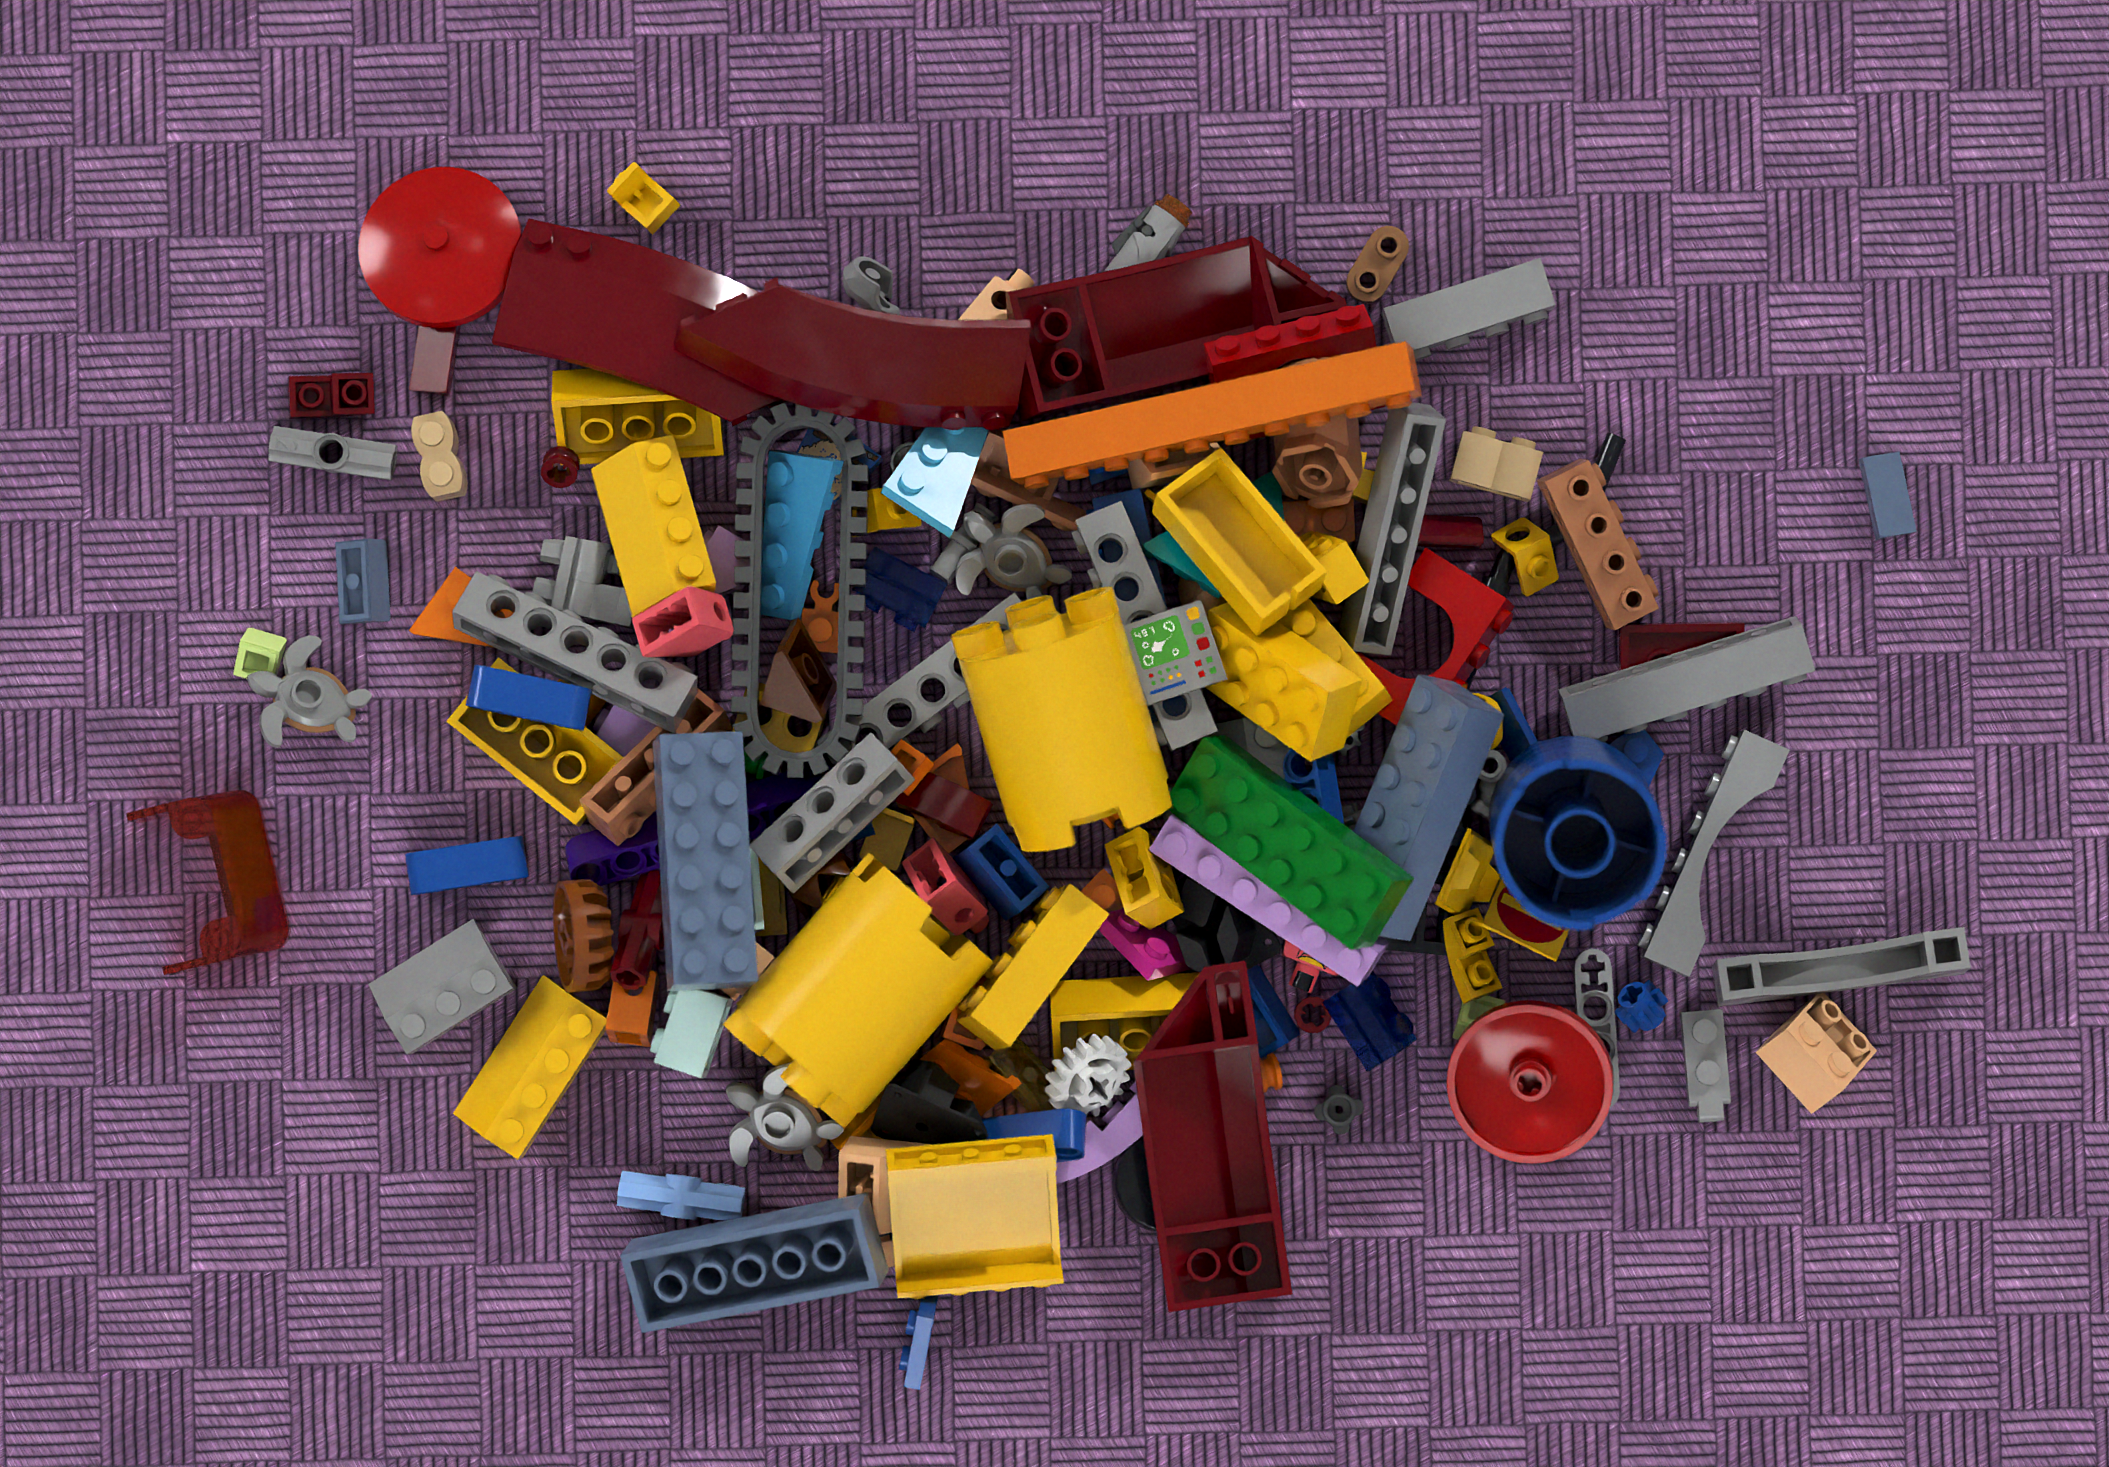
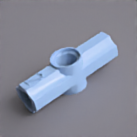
(680, 1196)

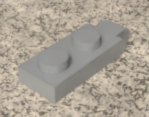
(1705, 1063)

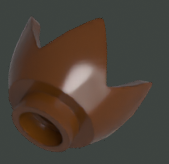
(810, 893)

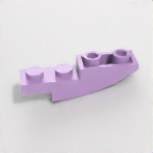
(1103, 1145)

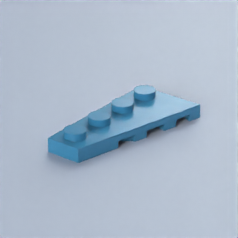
(794, 510)

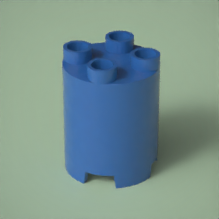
(1576, 832)

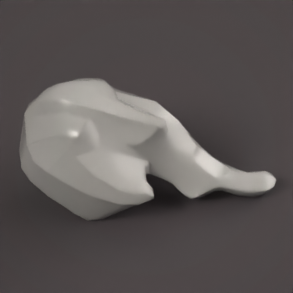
(869, 285)

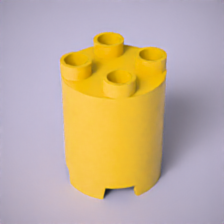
(1063, 718)
(857, 992)

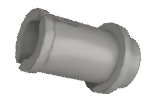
(1493, 777)

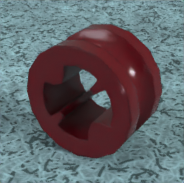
(563, 456)
(1310, 1027)

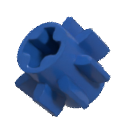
(1641, 1006)

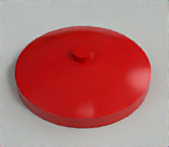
(439, 246)
(1530, 1081)

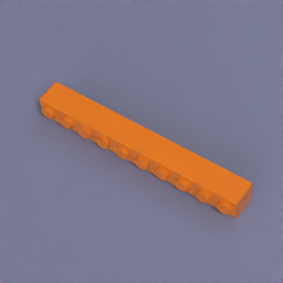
(1213, 414)

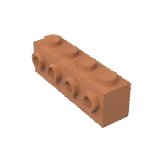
(1598, 543)
(627, 791)

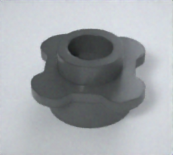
(1350, 1106)

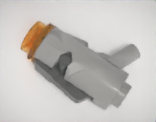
(1151, 233)

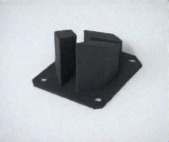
(1206, 945)
(927, 1109)

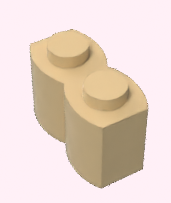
(438, 445)
(1496, 464)

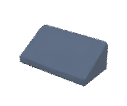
(1887, 495)
(362, 581)

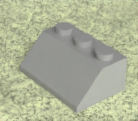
(441, 987)

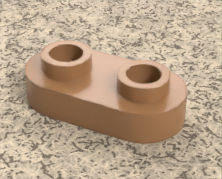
(1378, 264)

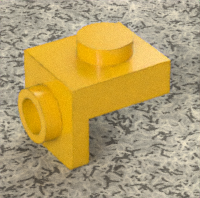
(642, 198)

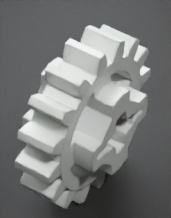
(1088, 1075)

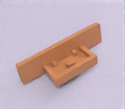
(994, 479)

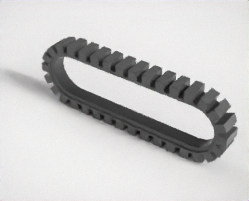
(752, 576)

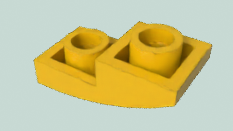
(1467, 955)

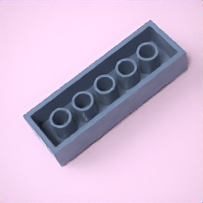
(1426, 787)
(704, 861)
(754, 1262)

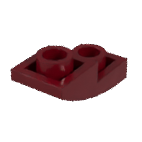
(331, 395)
(948, 805)

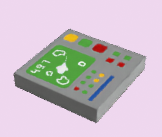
(1174, 652)

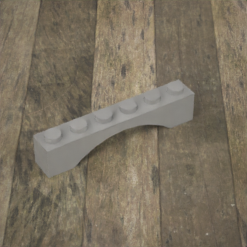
(1678, 931)
(1842, 968)

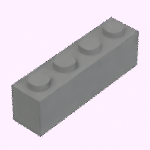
(1470, 309)

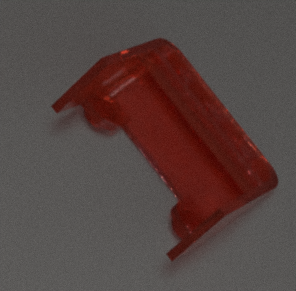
(245, 870)

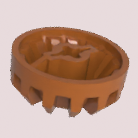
(582, 935)

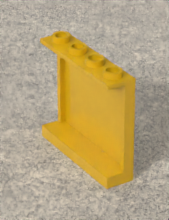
(974, 1216)

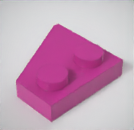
(1151, 951)

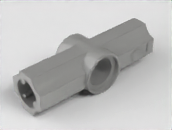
(307, 449)

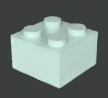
(691, 1031)

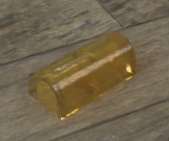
(1029, 1069)

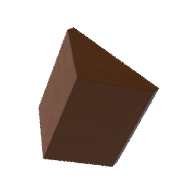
(799, 677)

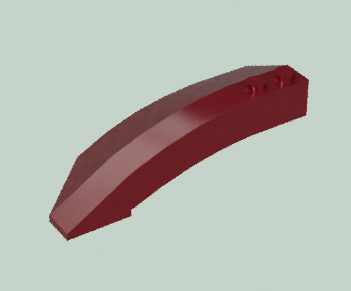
(618, 313)
(1148, 322)
(864, 359)
(1211, 1148)

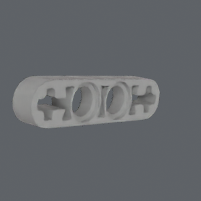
(1606, 1025)

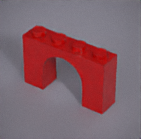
(1271, 346)
(1476, 619)

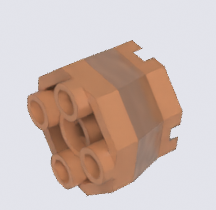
(1319, 460)

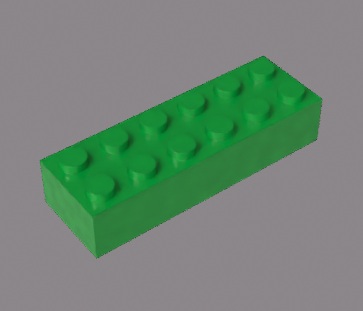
(1288, 842)

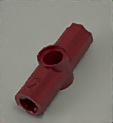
(639, 934)

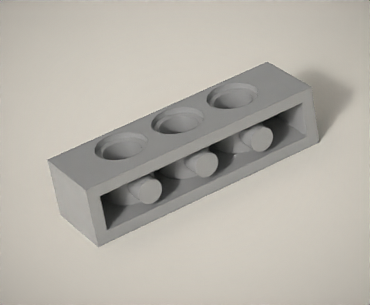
(832, 812)

